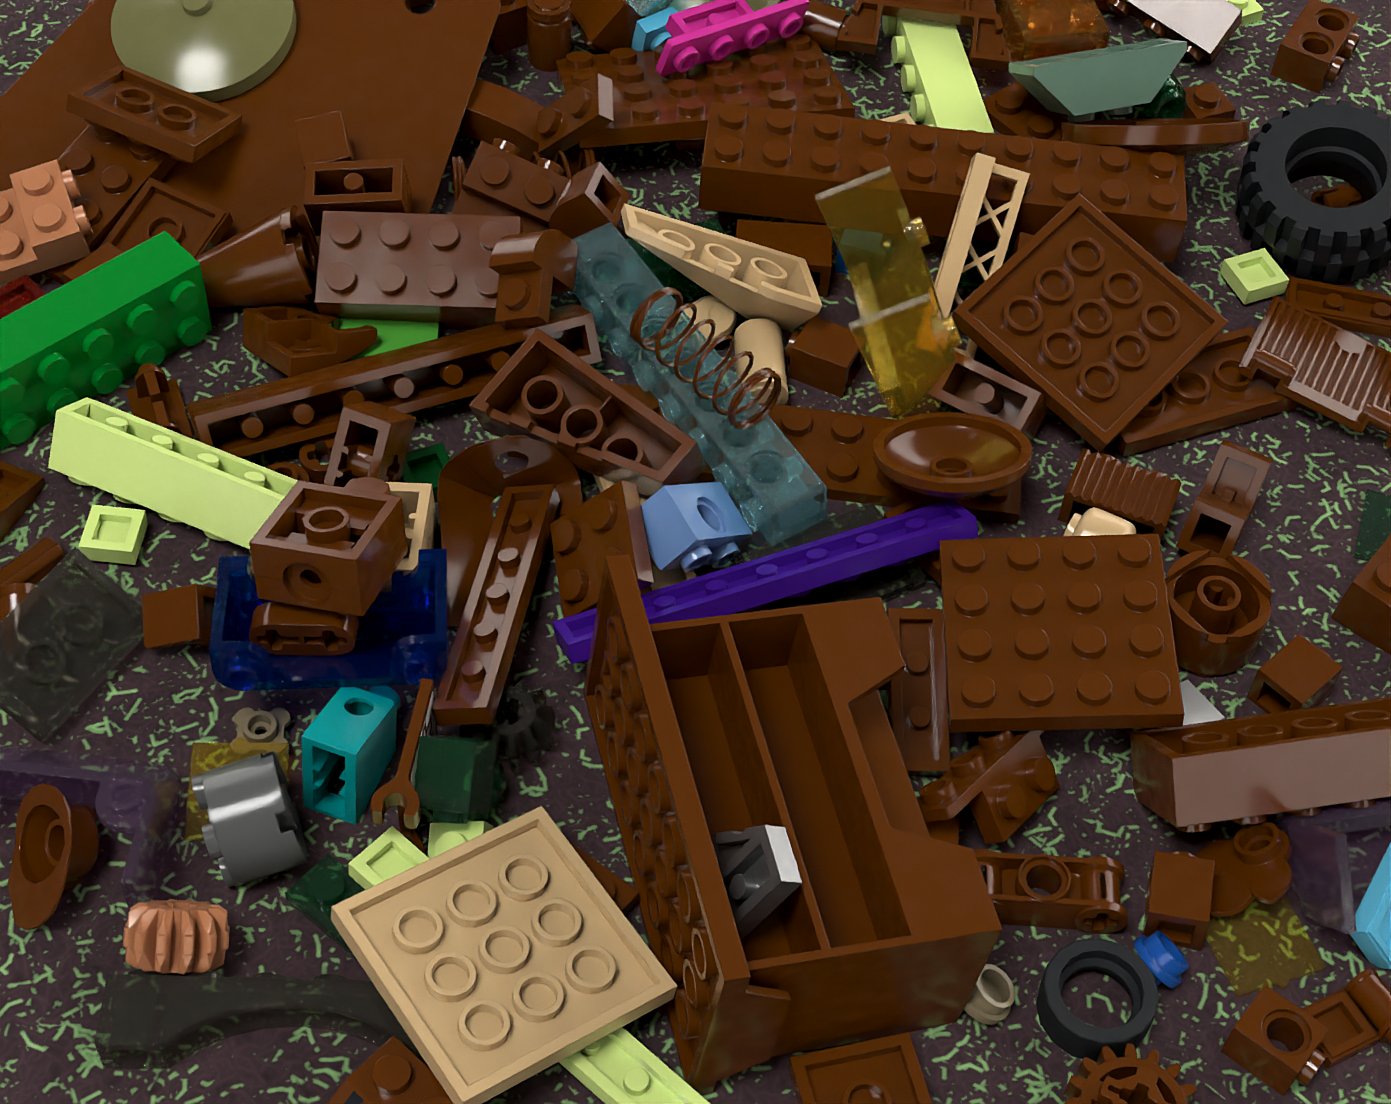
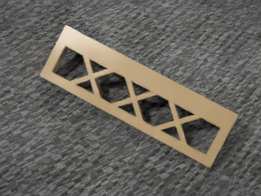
(963, 227)

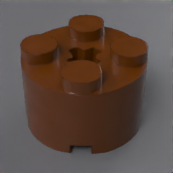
(1216, 611)

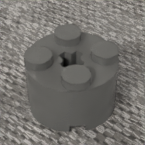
(251, 819)

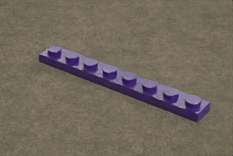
(788, 572)

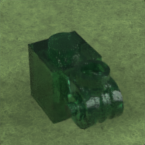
(458, 778)

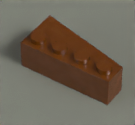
(586, 417)

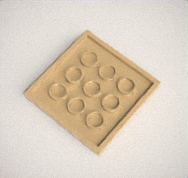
(502, 957)

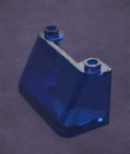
(396, 640)

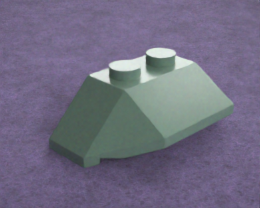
(1100, 78)

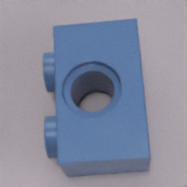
(693, 526)

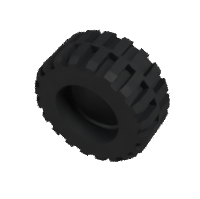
(1306, 235)

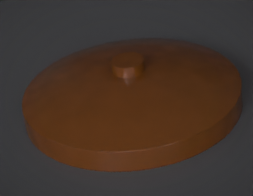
(1170, 135)

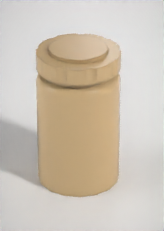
(766, 343)

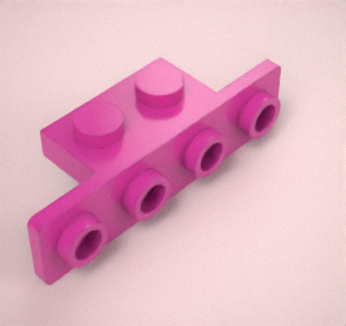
(724, 28)

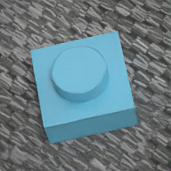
(652, 31)

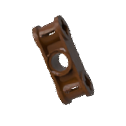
(1073, 888)

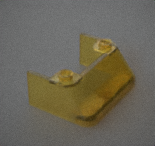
(900, 313)

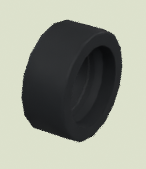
(1104, 958)

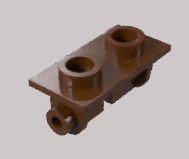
(158, 400)

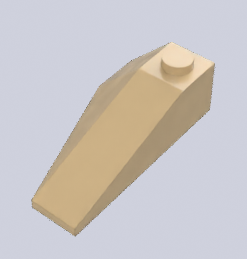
(737, 272)

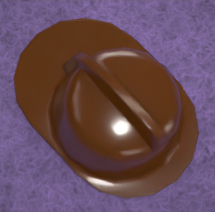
(51, 853)

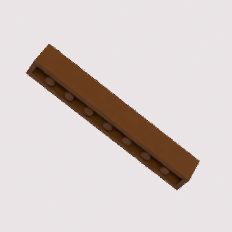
(399, 379)

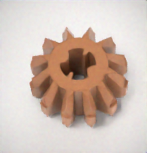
(176, 936)

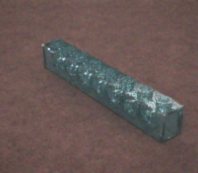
(754, 464)

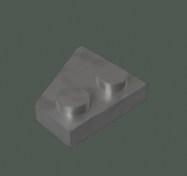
(756, 872)

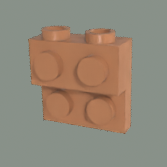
(41, 222)

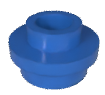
(1162, 958)

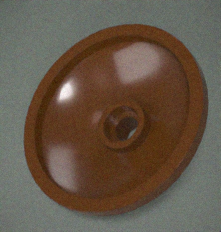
(952, 454)

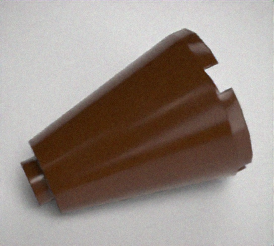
(263, 264)

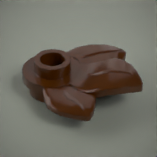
(1249, 868)

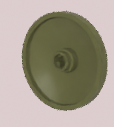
(204, 44)

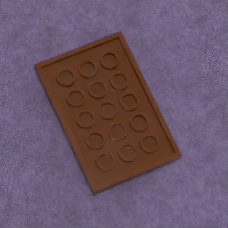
(677, 106)

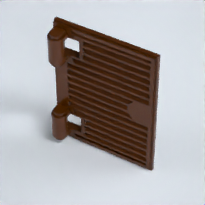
(1322, 367)

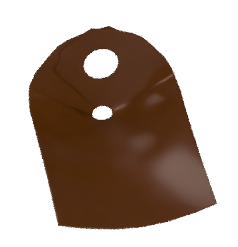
(465, 498)

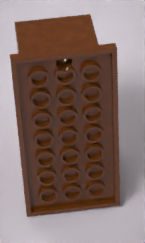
(785, 729)

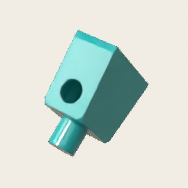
(363, 731)

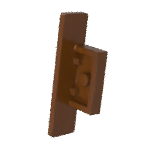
(999, 779)

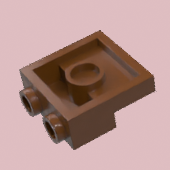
(511, 186)

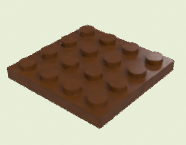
(1089, 321)
(1058, 634)

